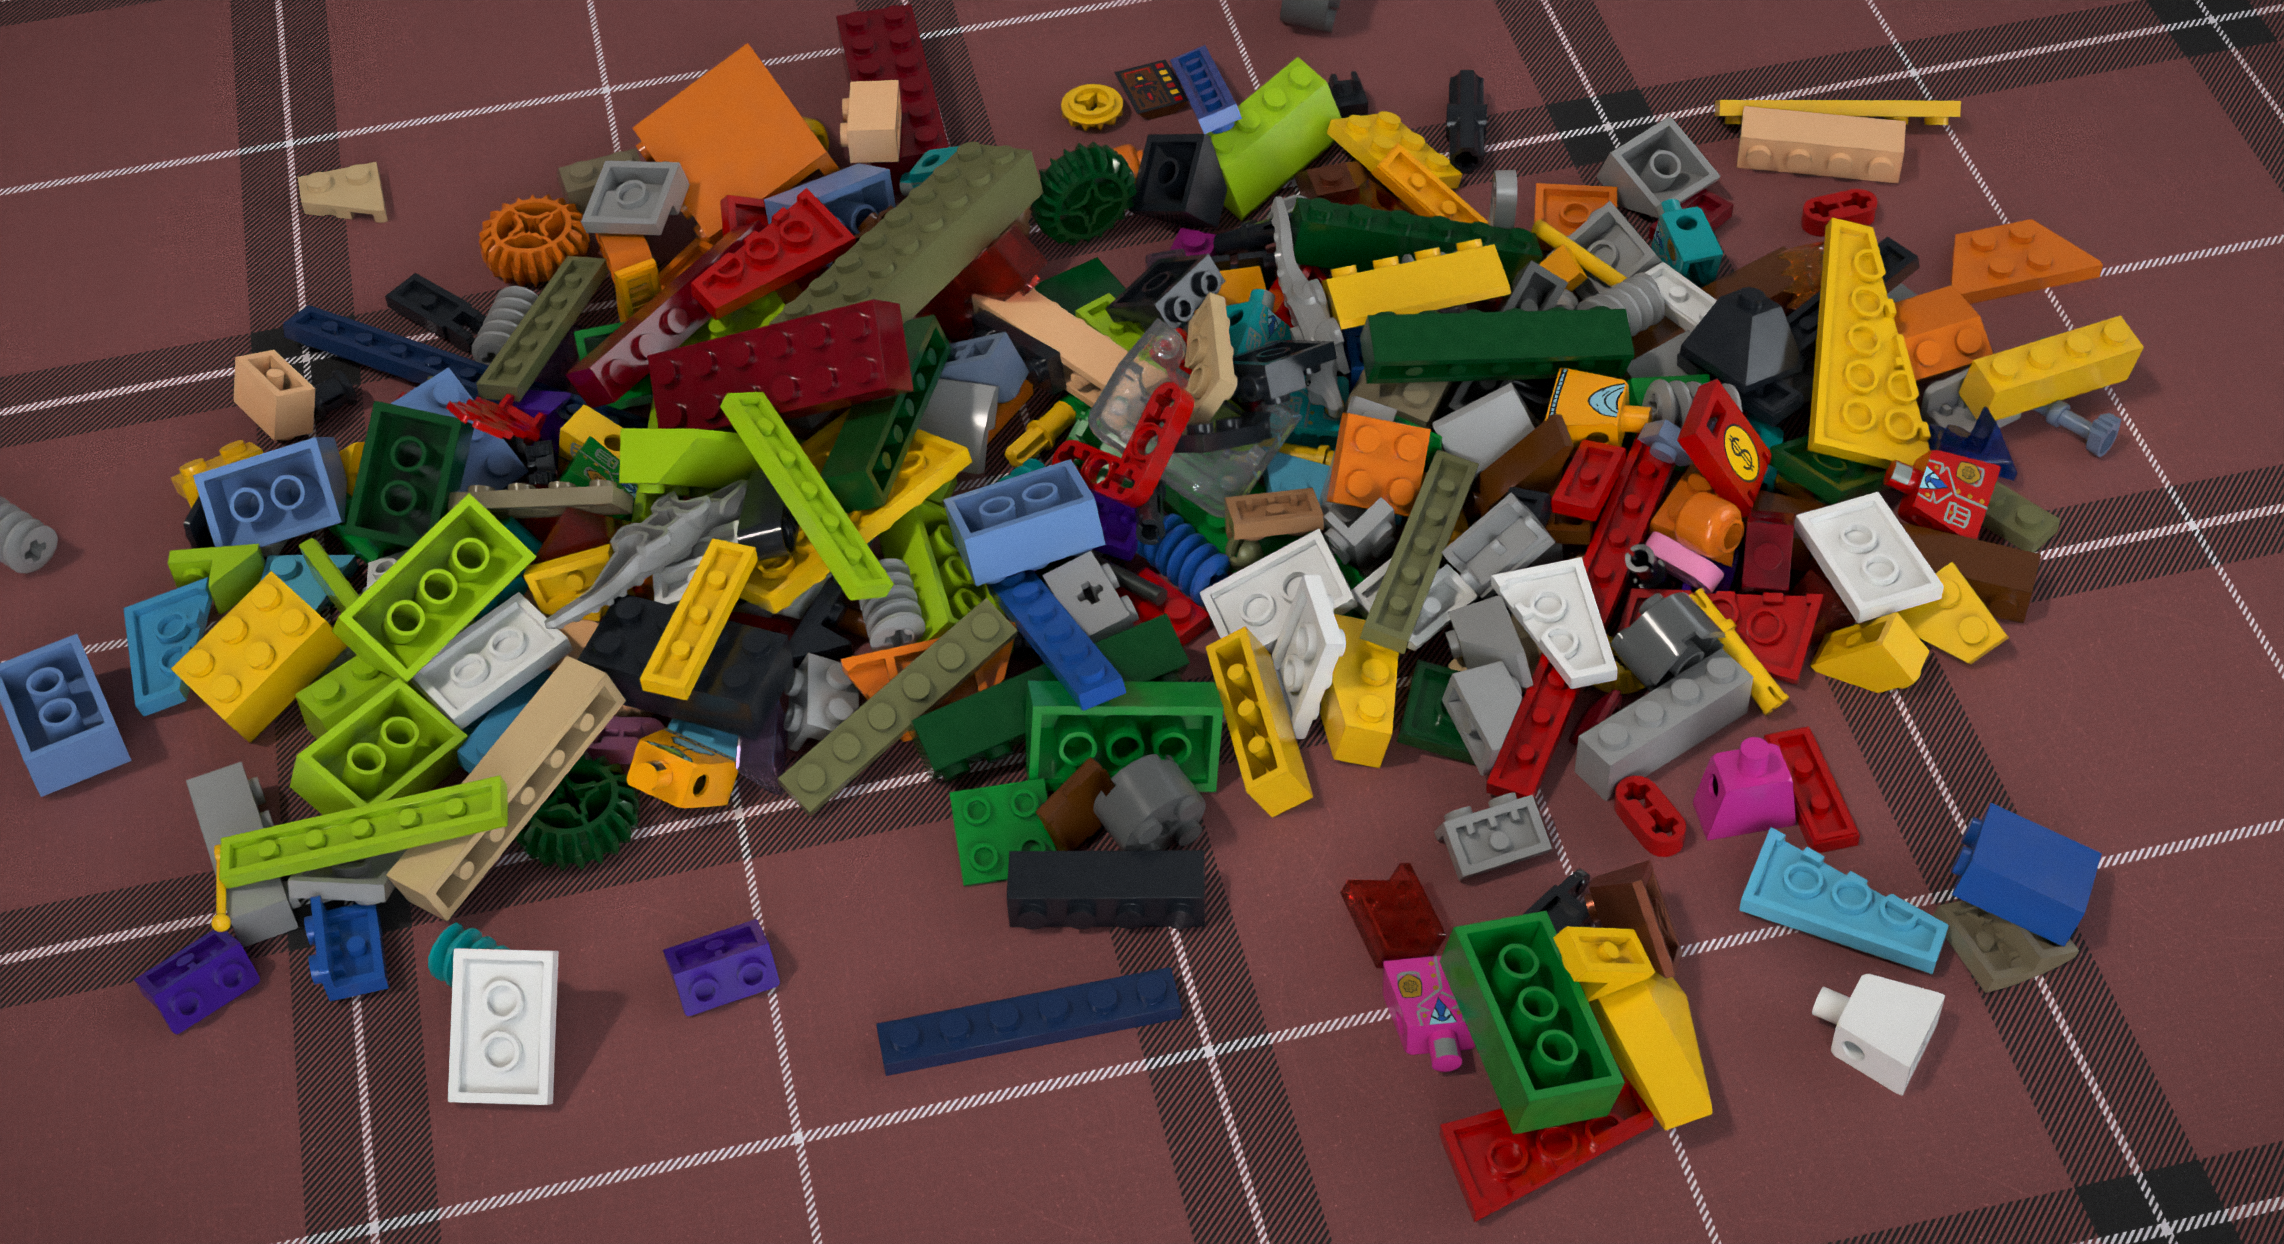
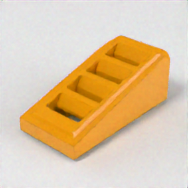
(630, 300)

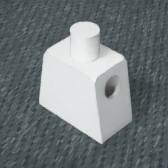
(1881, 1027)

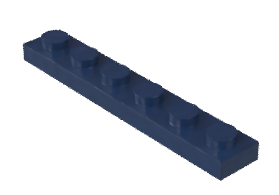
(1028, 1021)

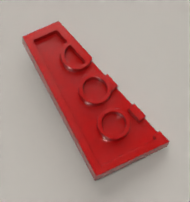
(784, 251)
(1770, 624)
(1502, 1167)

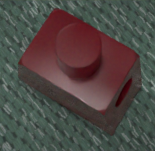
(1768, 552)

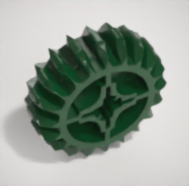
(1083, 193)
(583, 816)

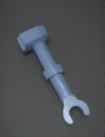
(2098, 435)

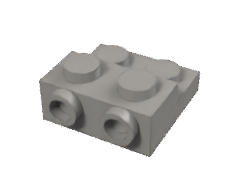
(635, 197)
(1615, 242)

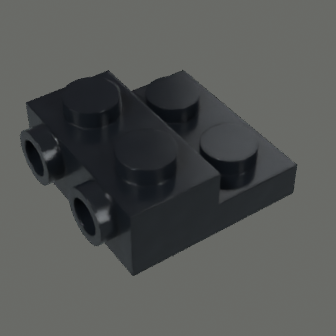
(1168, 291)
(1278, 369)

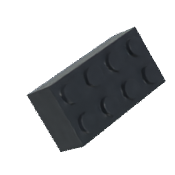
(734, 688)

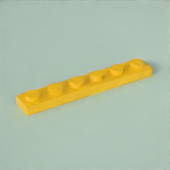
(1933, 111)

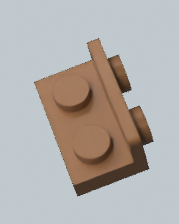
(1273, 514)

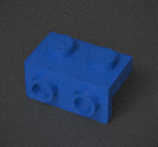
(347, 949)

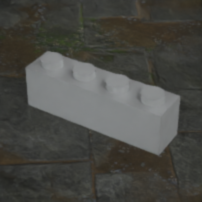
(1664, 723)
(228, 806)

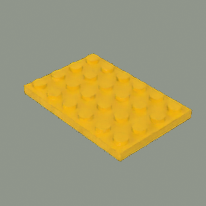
(926, 467)

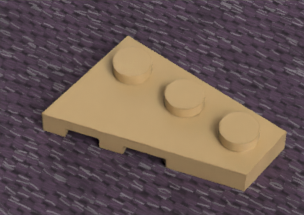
(1210, 359)

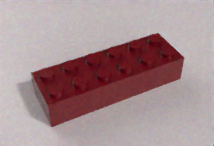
(888, 47)
(798, 364)

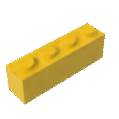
(2051, 369)
(1259, 722)

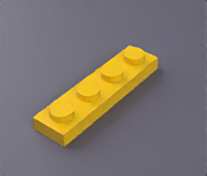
(699, 619)

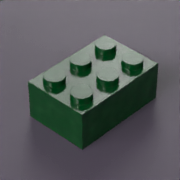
(407, 473)

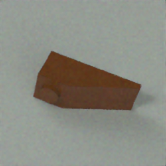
(1527, 465)

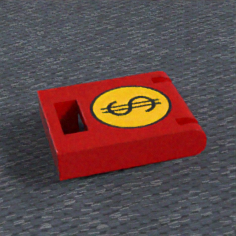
(1733, 454)

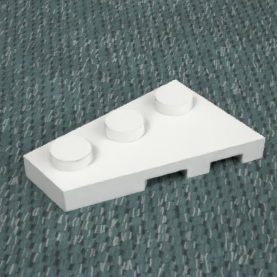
(1561, 618)

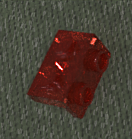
(1394, 916)

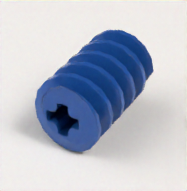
(1186, 558)

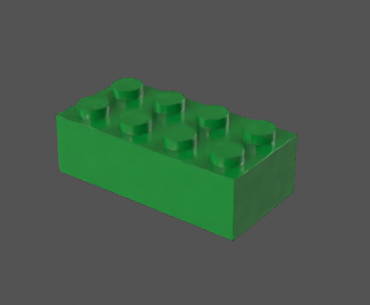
(1530, 1023)

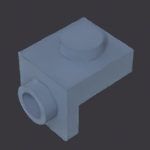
(1663, 443)

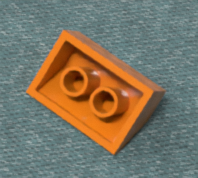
(1940, 333)

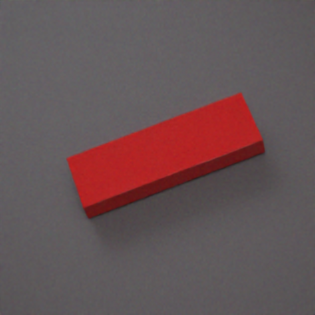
(1817, 799)

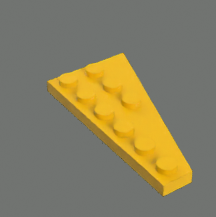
(1862, 369)

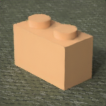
(872, 121)
(274, 395)

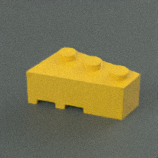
(1361, 698)

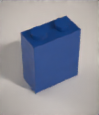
(2025, 873)

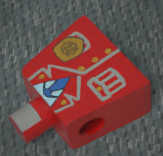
(1944, 491)

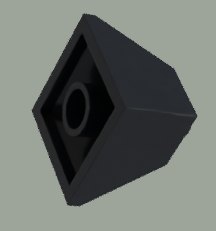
(1180, 181)
(1744, 341)

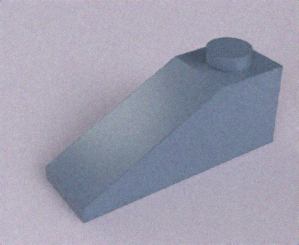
(989, 362)

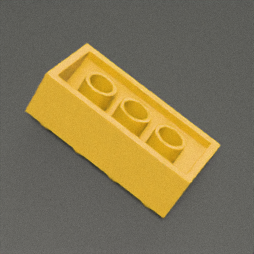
(1416, 286)

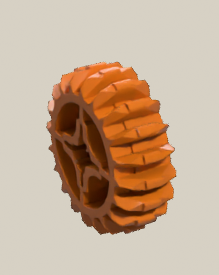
(532, 239)

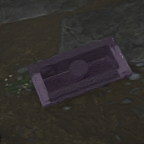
(765, 759)

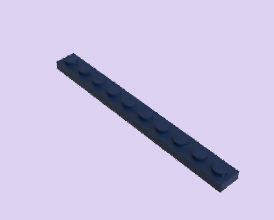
(411, 358)

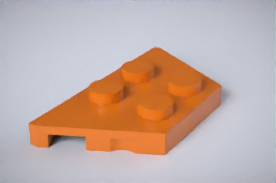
(2016, 261)
(875, 669)

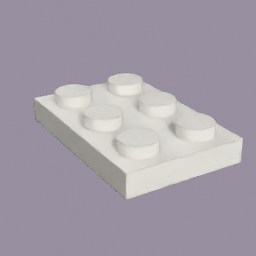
(1868, 557)
(1265, 590)
(1307, 652)
(490, 661)
(503, 1026)

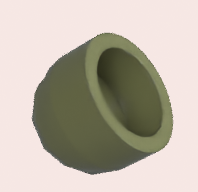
(1248, 553)

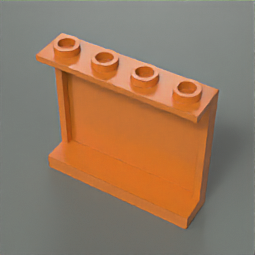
(732, 138)

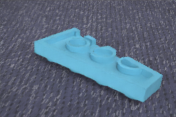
(1817, 899)

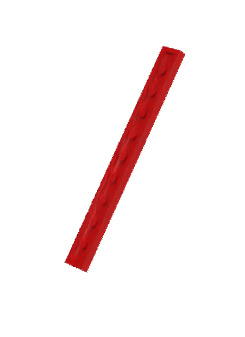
(1550, 700)

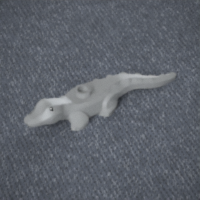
(1309, 314)
(652, 545)

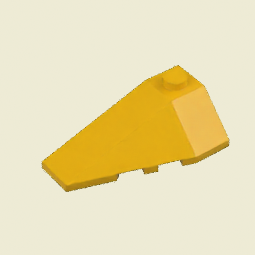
(1656, 1048)

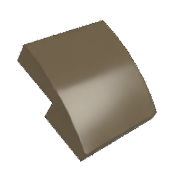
(1998, 950)

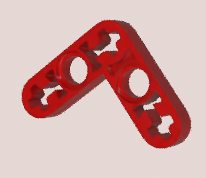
(1134, 463)

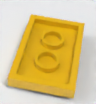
(1374, 135)

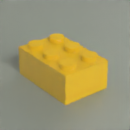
(260, 656)

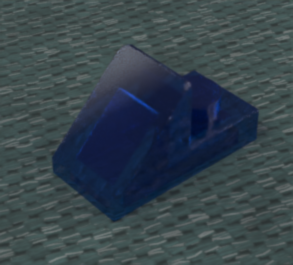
(1982, 444)

